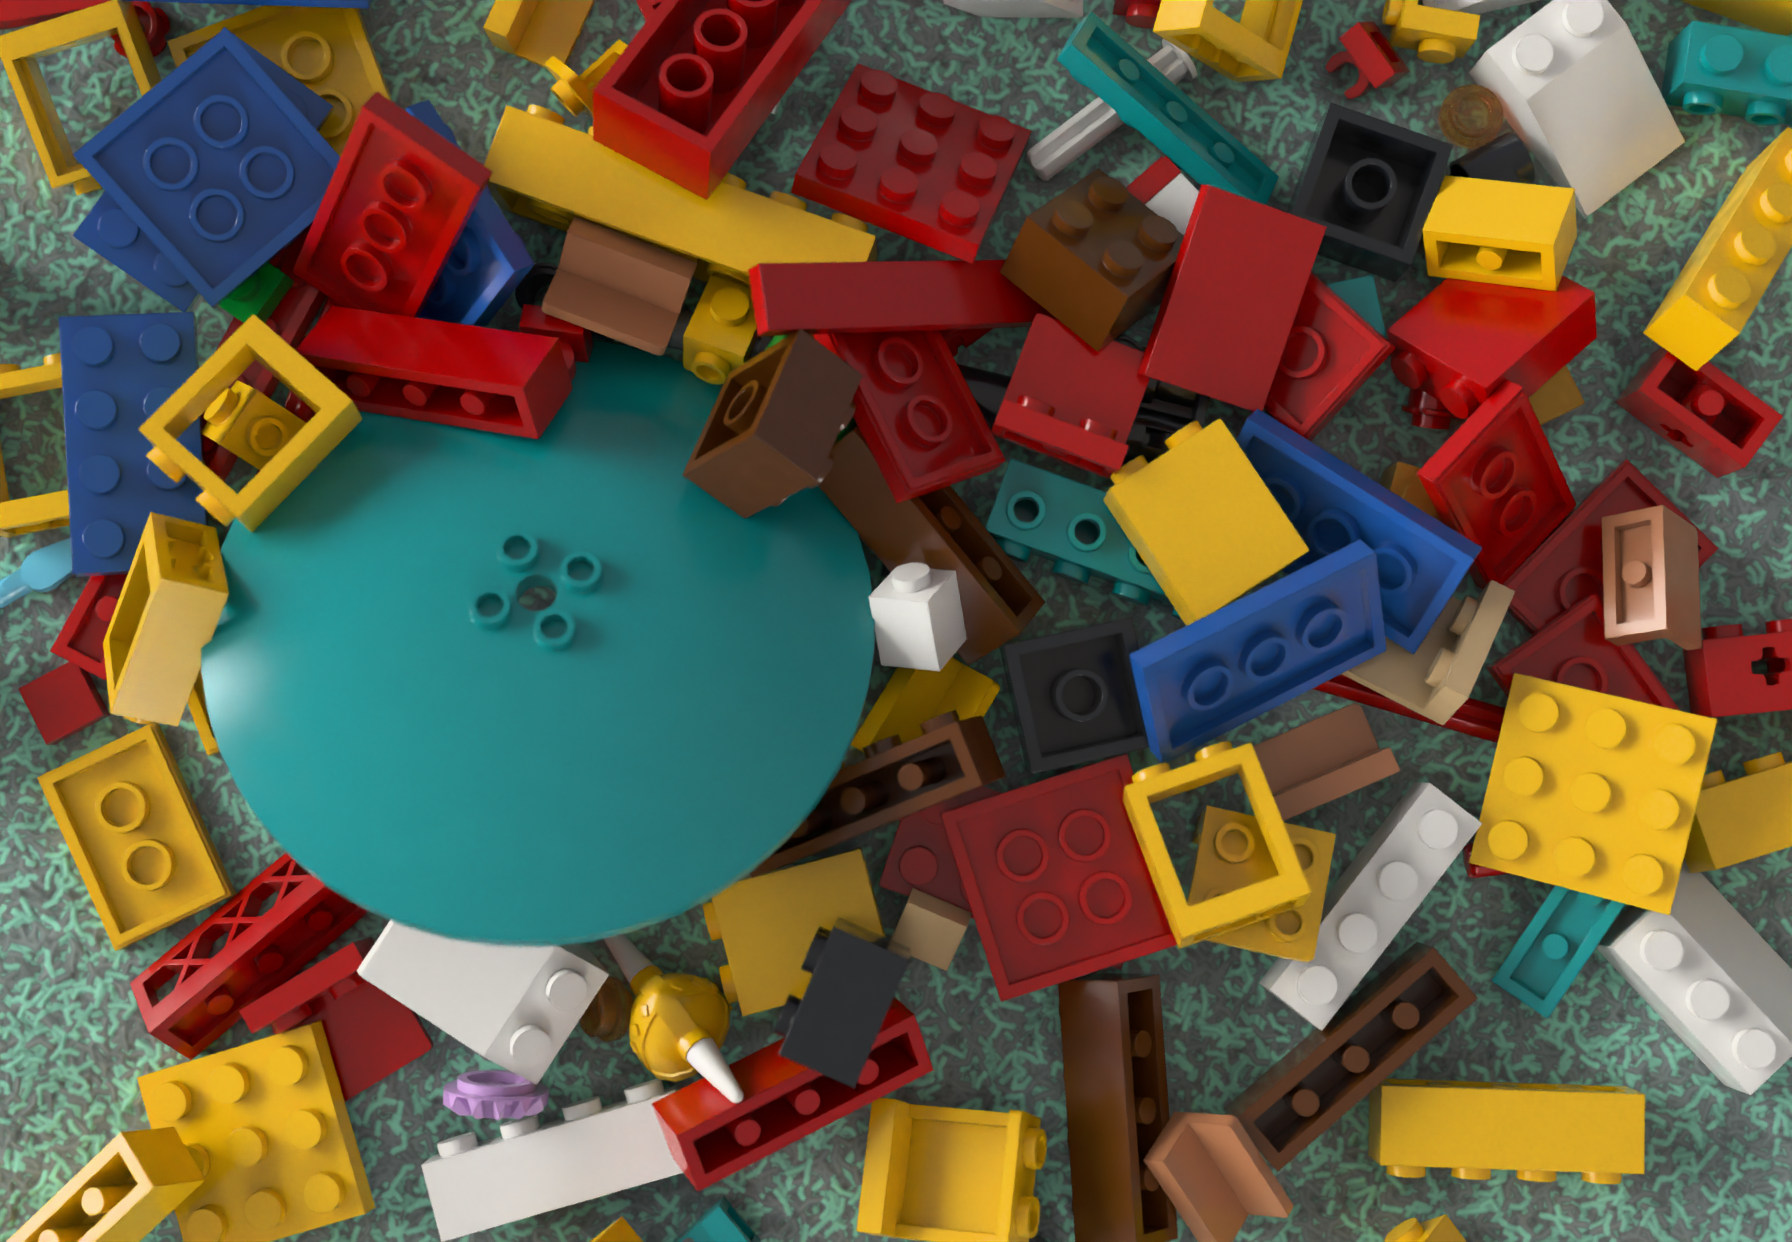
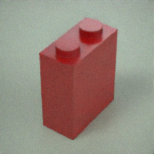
(1478, 334)

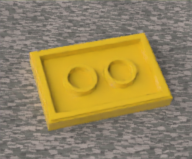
(136, 836)

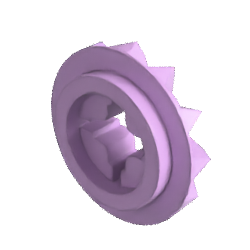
(494, 1095)

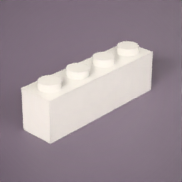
(1374, 901)
(549, 1163)

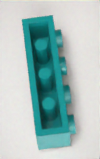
(1730, 73)
(1072, 528)

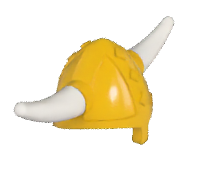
(676, 1021)

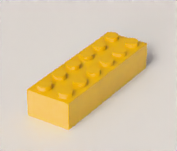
(563, 173)

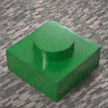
(258, 295)

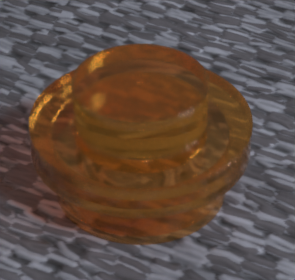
(1470, 116)
(608, 1012)

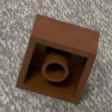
(1094, 258)
(774, 425)

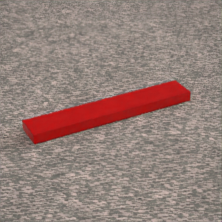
(887, 297)

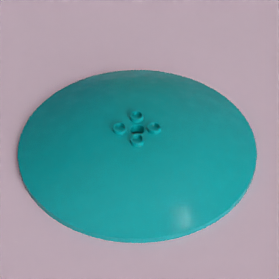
(556, 761)

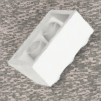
(1709, 981)

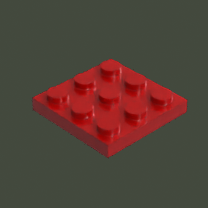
(912, 162)
(1057, 878)

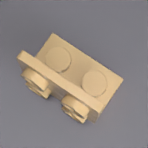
(1446, 663)

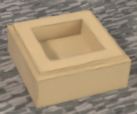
(931, 928)

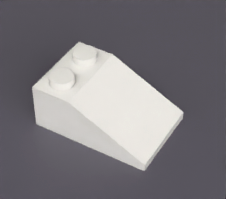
(1581, 98)
(495, 999)

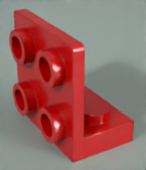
(1072, 398)
(363, 1025)

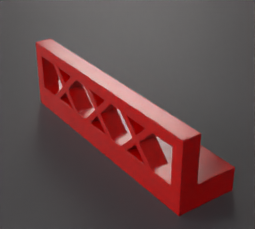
(254, 961)

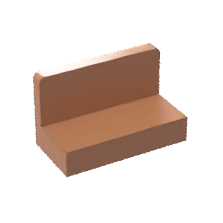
(619, 286)
(1651, 578)
(1323, 760)
(1214, 1175)

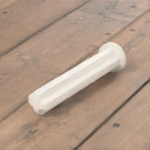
(1098, 119)

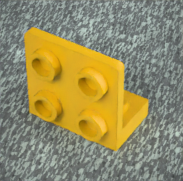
(1236, 856)

